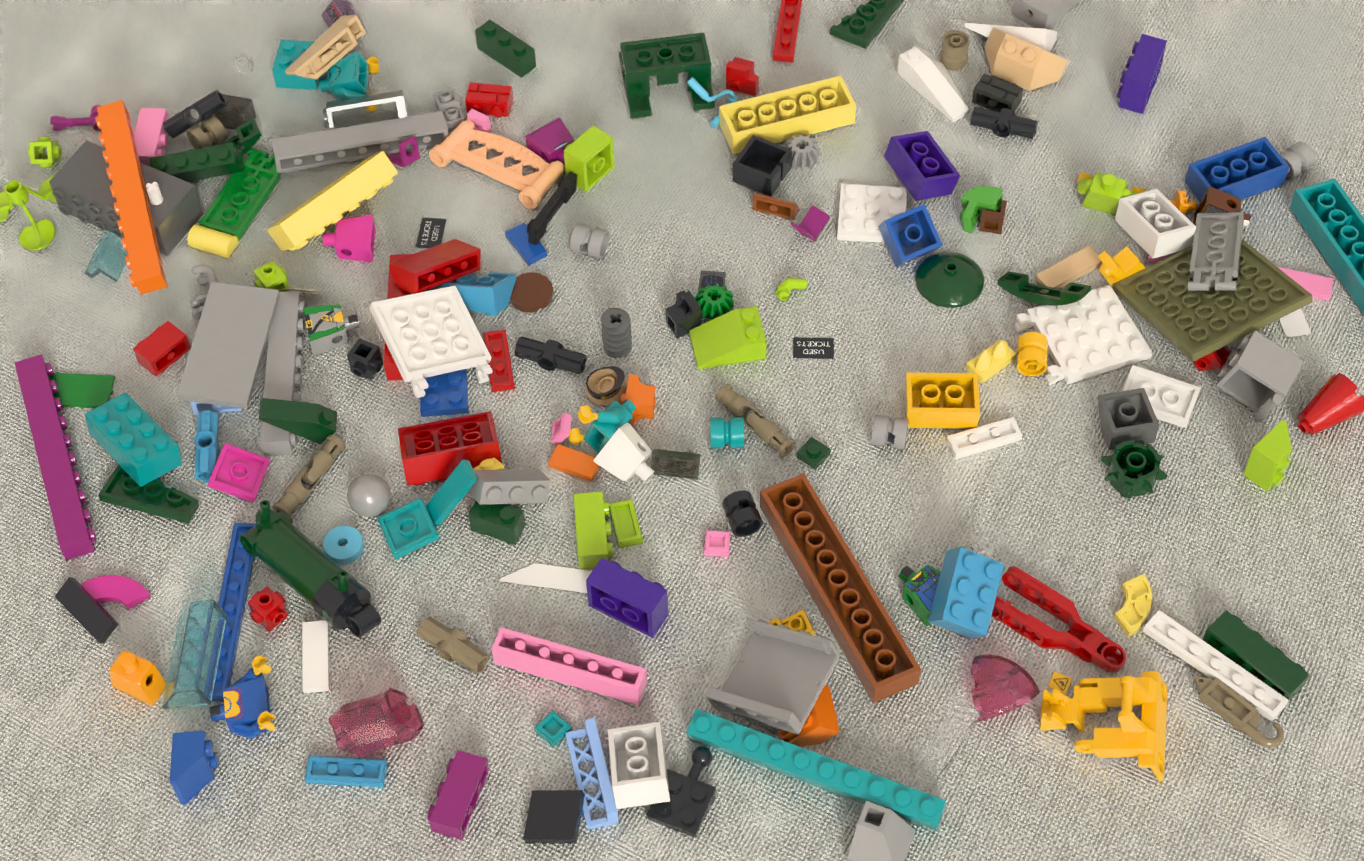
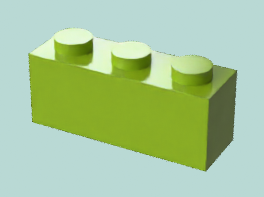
(592, 529)

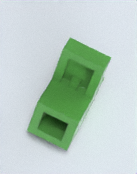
(975, 201)

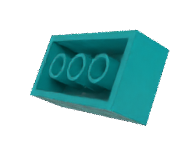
(133, 439)

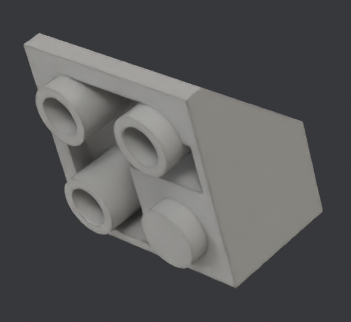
(880, 836)

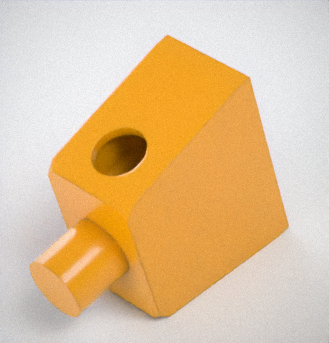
(132, 673)

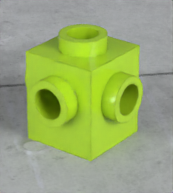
(37, 153)
(271, 277)

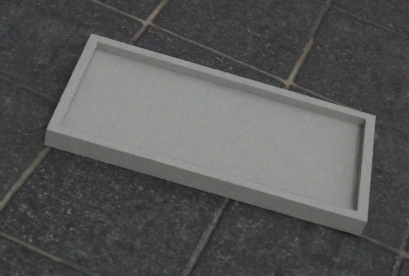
(228, 345)

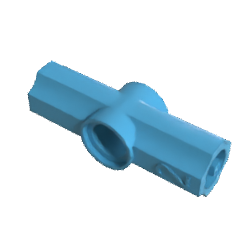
(206, 435)

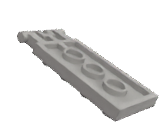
(1216, 251)

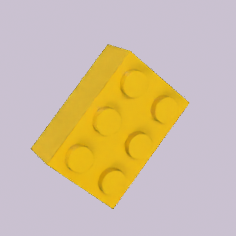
(942, 400)

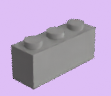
(510, 486)

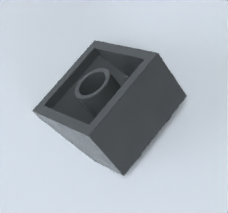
(1127, 417)

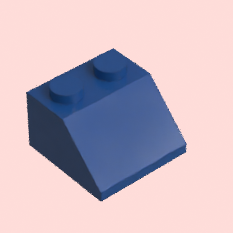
(191, 764)

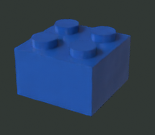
(910, 235)

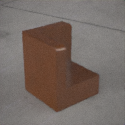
(993, 221)

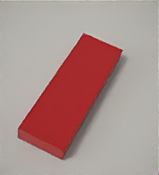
(502, 375)

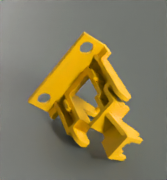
(1135, 737)

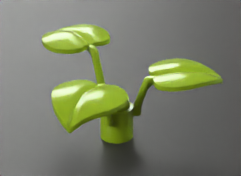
(39, 234)

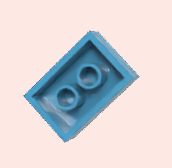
(966, 593)

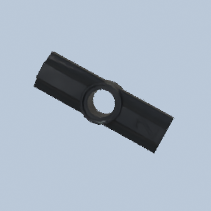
(205, 107)
(1003, 122)
(550, 355)

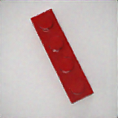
(787, 30)

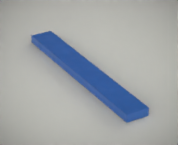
(233, 602)

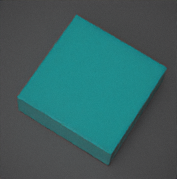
(553, 728)

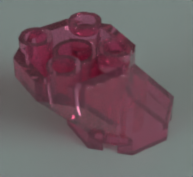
(375, 723)

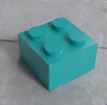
(287, 54)

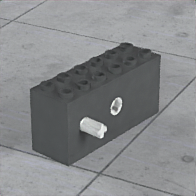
(85, 193)

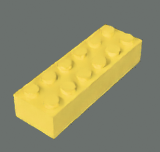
(788, 113)
(332, 202)

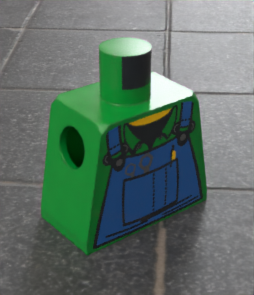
(920, 590)

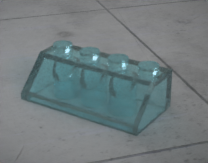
(195, 655)

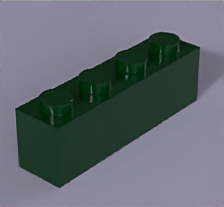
(201, 162)
(1256, 655)

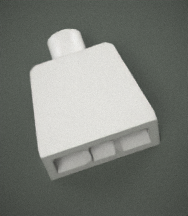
(626, 455)

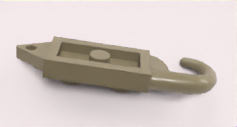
(1235, 710)

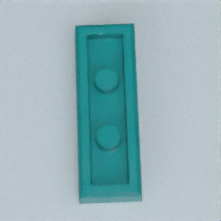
(451, 492)

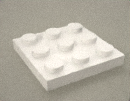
(865, 208)

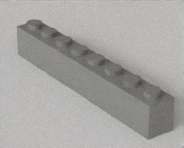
(357, 141)
(283, 368)

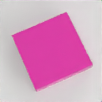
(239, 472)

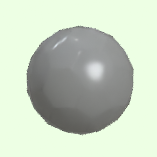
(368, 495)

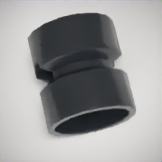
(742, 513)

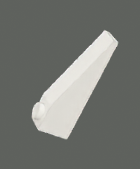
(1036, 36)
(932, 81)

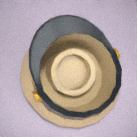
(606, 385)

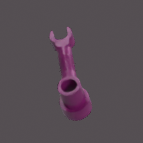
(62, 123)

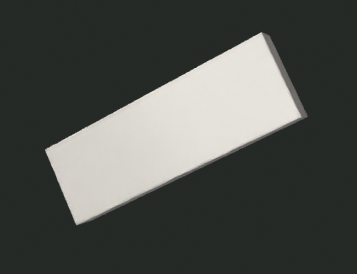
(984, 438)
(315, 656)

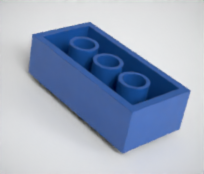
(1239, 171)

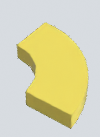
(1136, 606)

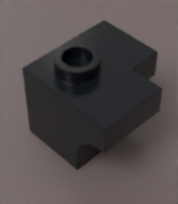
(684, 314)

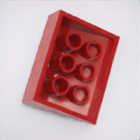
(437, 447)

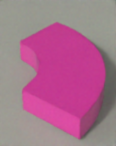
(116, 589)

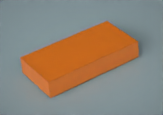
(573, 463)

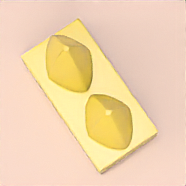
(991, 360)

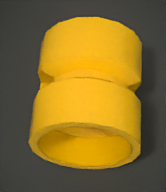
(1032, 354)

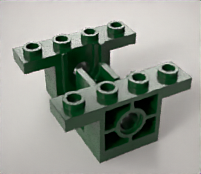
(664, 59)

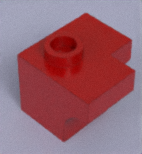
(741, 76)

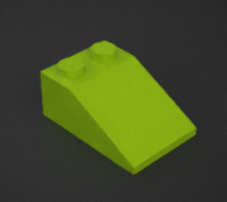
(729, 339)

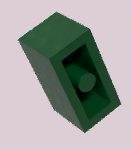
(498, 521)

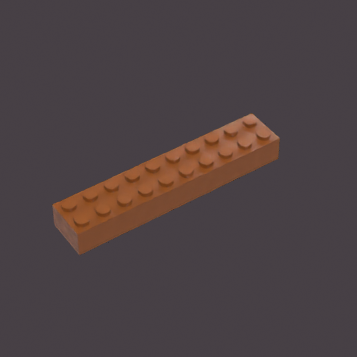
(839, 588)

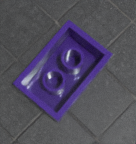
(1141, 73)
(921, 165)
(627, 597)

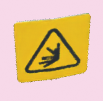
(1060, 682)

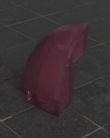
(1000, 686)

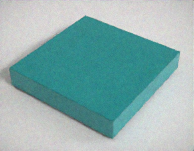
(408, 528)

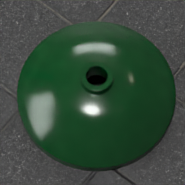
(949, 279)

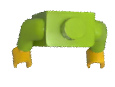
(1104, 191)

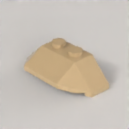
(1022, 62)

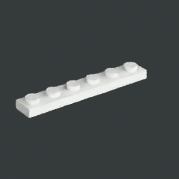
(1215, 664)

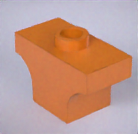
(642, 397)

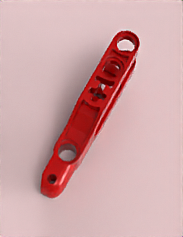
(1082, 638)

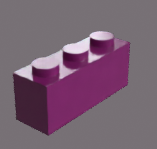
(458, 794)

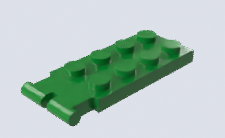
(243, 195)

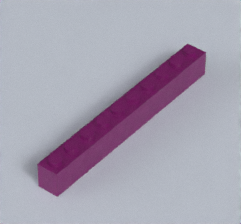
(55, 458)

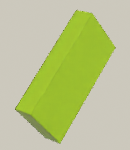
(625, 523)

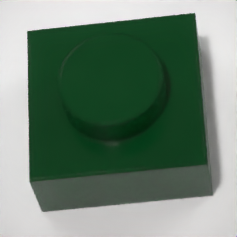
(813, 453)

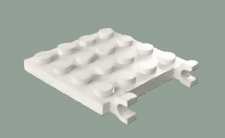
(431, 336)
(1086, 336)

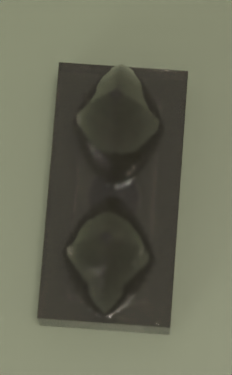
(675, 463)

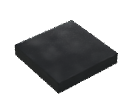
(554, 816)

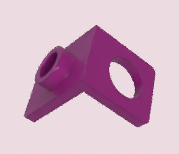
(403, 157)
(812, 223)

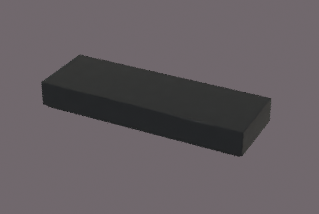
(86, 610)

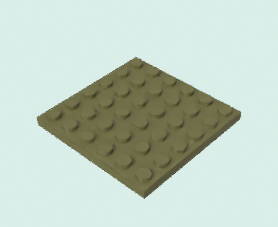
(1211, 319)

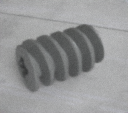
(616, 332)

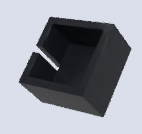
(762, 165)

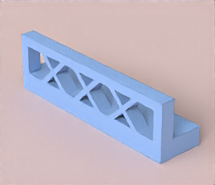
(601, 771)

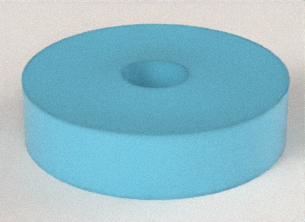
(347, 553)

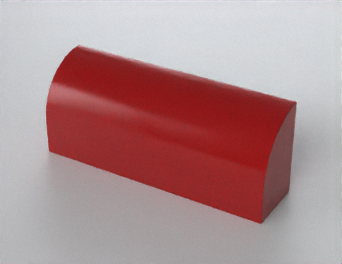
(435, 266)

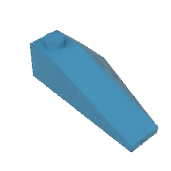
(486, 293)

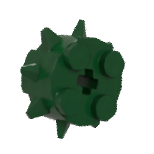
(1133, 468)

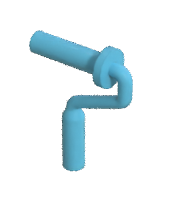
(704, 95)

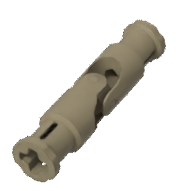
(766, 430)
(317, 465)

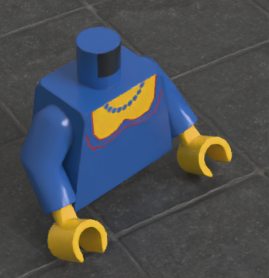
(247, 703)

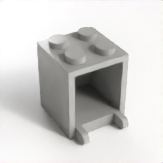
(1259, 373)

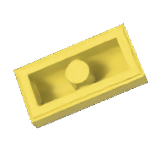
(212, 241)

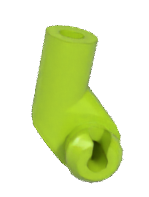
(784, 289)

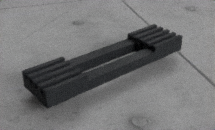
(565, 190)

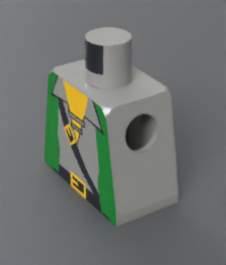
(328, 327)

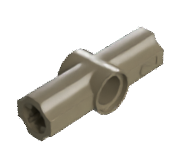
(452, 645)

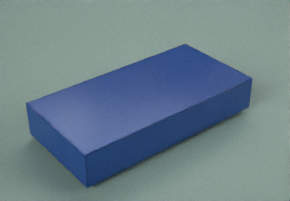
(519, 239)

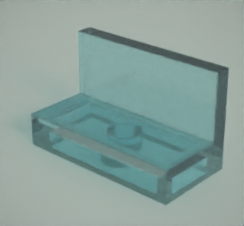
(108, 258)

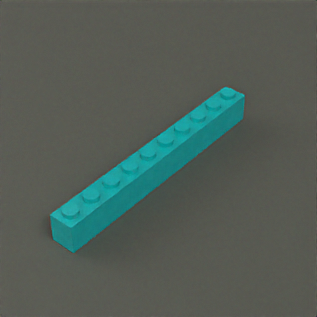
(816, 769)

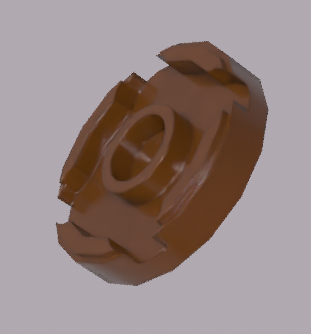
(531, 292)

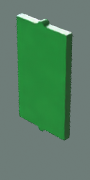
(83, 389)

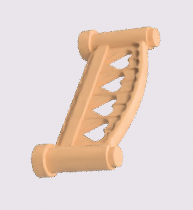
(531, 186)

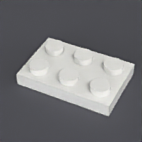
(1169, 397)

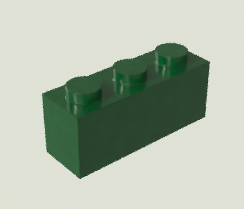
(505, 48)

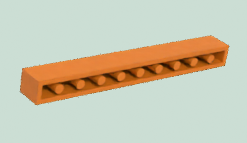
(131, 198)

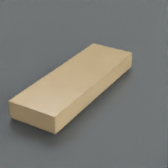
(1069, 269)

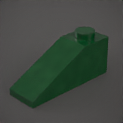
(300, 418)

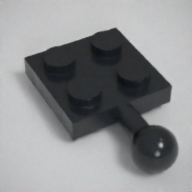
(688, 798)

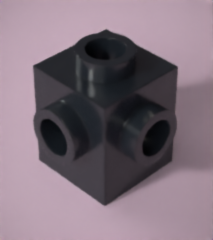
(365, 359)

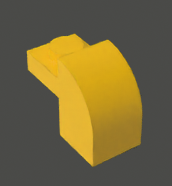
(1119, 266)

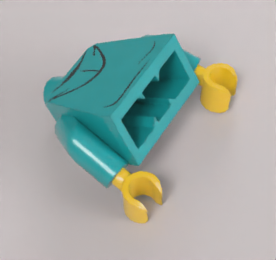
(350, 77)
(604, 423)

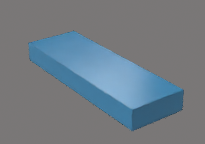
(346, 771)

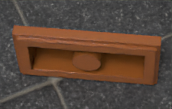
(775, 206)

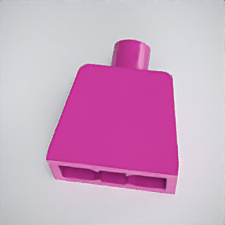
(353, 238)

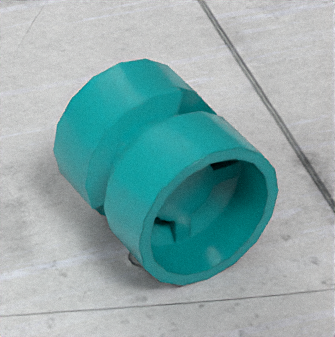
(727, 432)

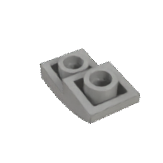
(449, 104)

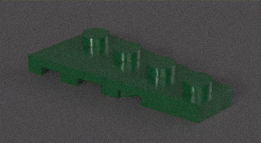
(866, 22)
(150, 498)

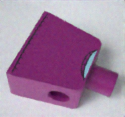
(550, 141)

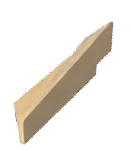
(328, 48)

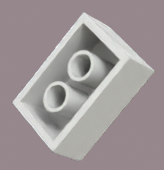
(1155, 223)
(638, 765)

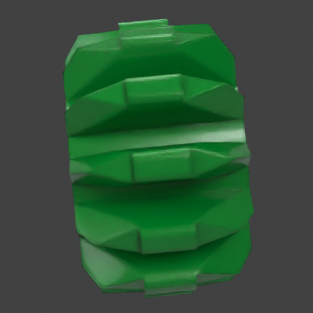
(715, 301)

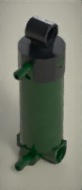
(310, 572)

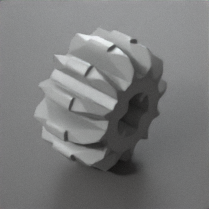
(804, 151)

